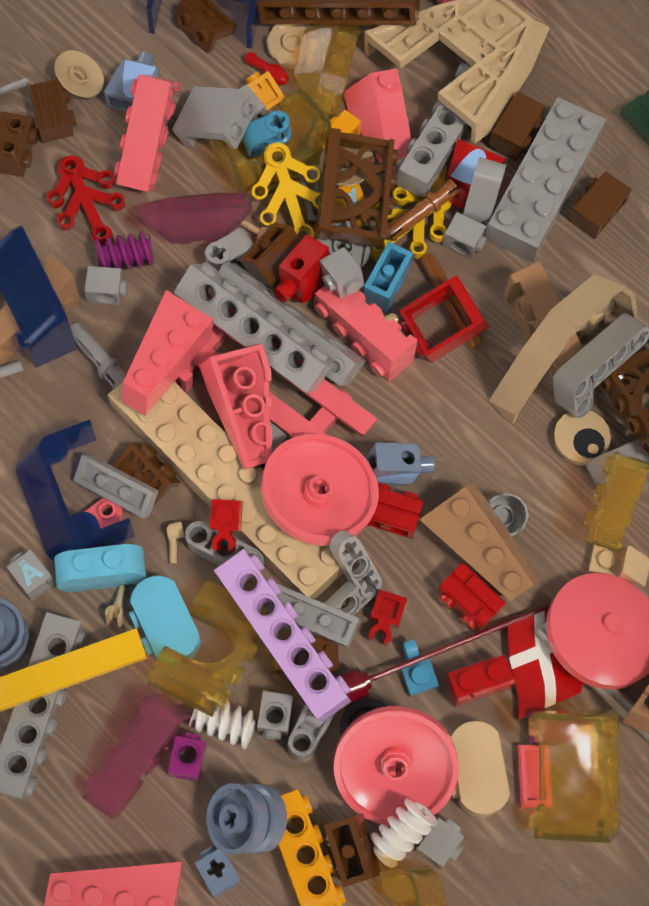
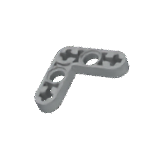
(355, 587)

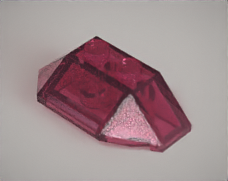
(196, 216)

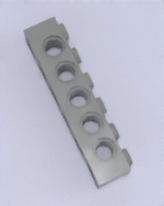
(442, 131)
(194, 291)
(346, 361)
(19, 786)

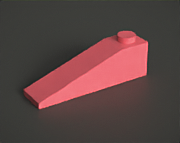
(382, 109)
(242, 399)

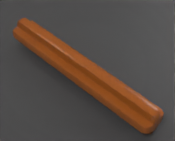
(452, 304)

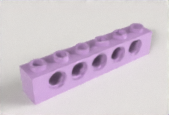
(234, 575)

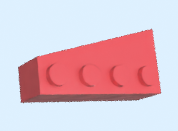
(145, 131)
(367, 331)
(166, 350)
(117, 886)

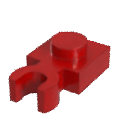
(226, 518)
(387, 612)

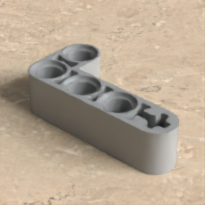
(595, 362)

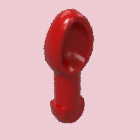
(276, 71)

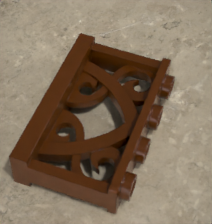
(331, 213)
(631, 406)

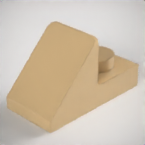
(626, 565)

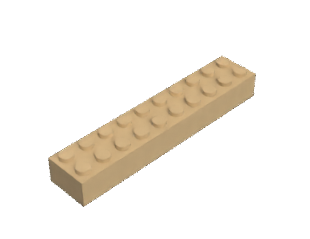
(211, 468)

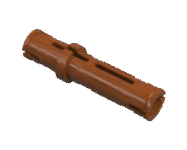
(431, 202)

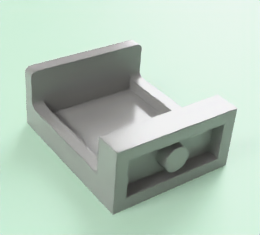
(215, 115)

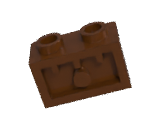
(204, 22)
(141, 463)

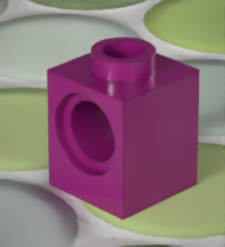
(192, 770)

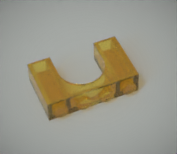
(207, 684)

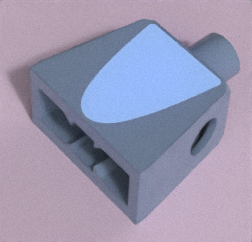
(119, 88)
(398, 463)

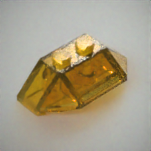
(325, 64)

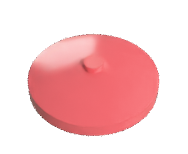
(319, 488)
(600, 630)
(395, 757)

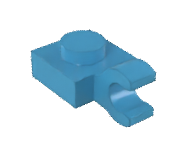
(419, 676)

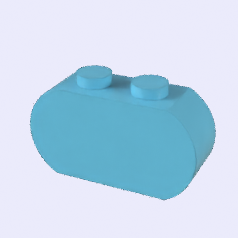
(99, 568)
(163, 617)

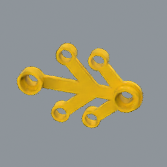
(287, 187)
(418, 229)

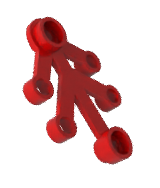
(84, 196)

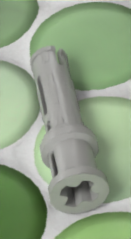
(108, 367)

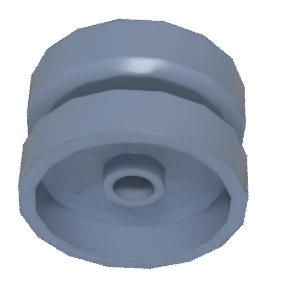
(13, 635)
(246, 818)

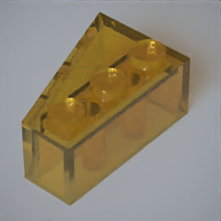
(615, 500)

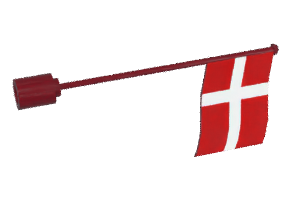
(536, 671)

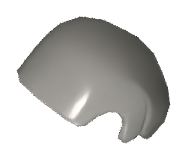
(511, 511)

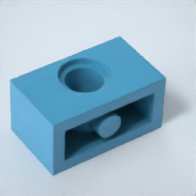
(388, 276)

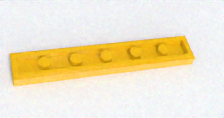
(70, 669)

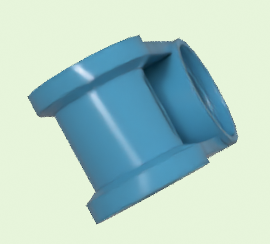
(264, 132)

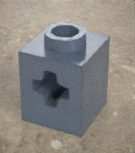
(224, 883)

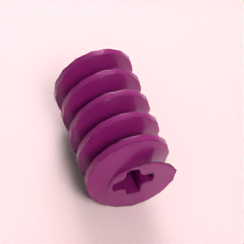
(124, 251)

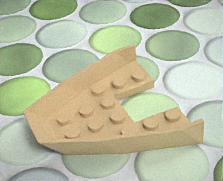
(490, 35)
(574, 314)

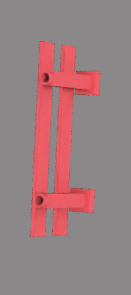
(335, 403)

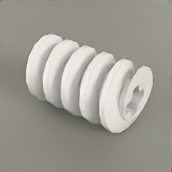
(226, 723)
(403, 832)

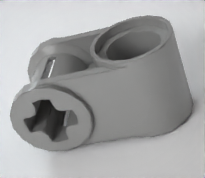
(228, 249)
(309, 729)

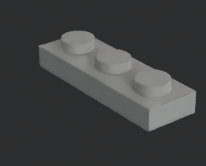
(115, 485)
(319, 617)

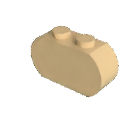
(482, 775)

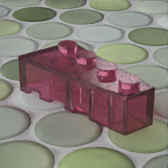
(135, 754)

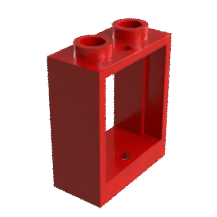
(429, 301)

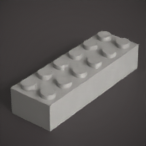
(544, 179)

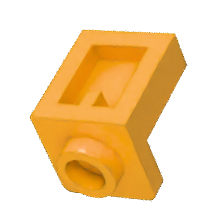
(265, 89)

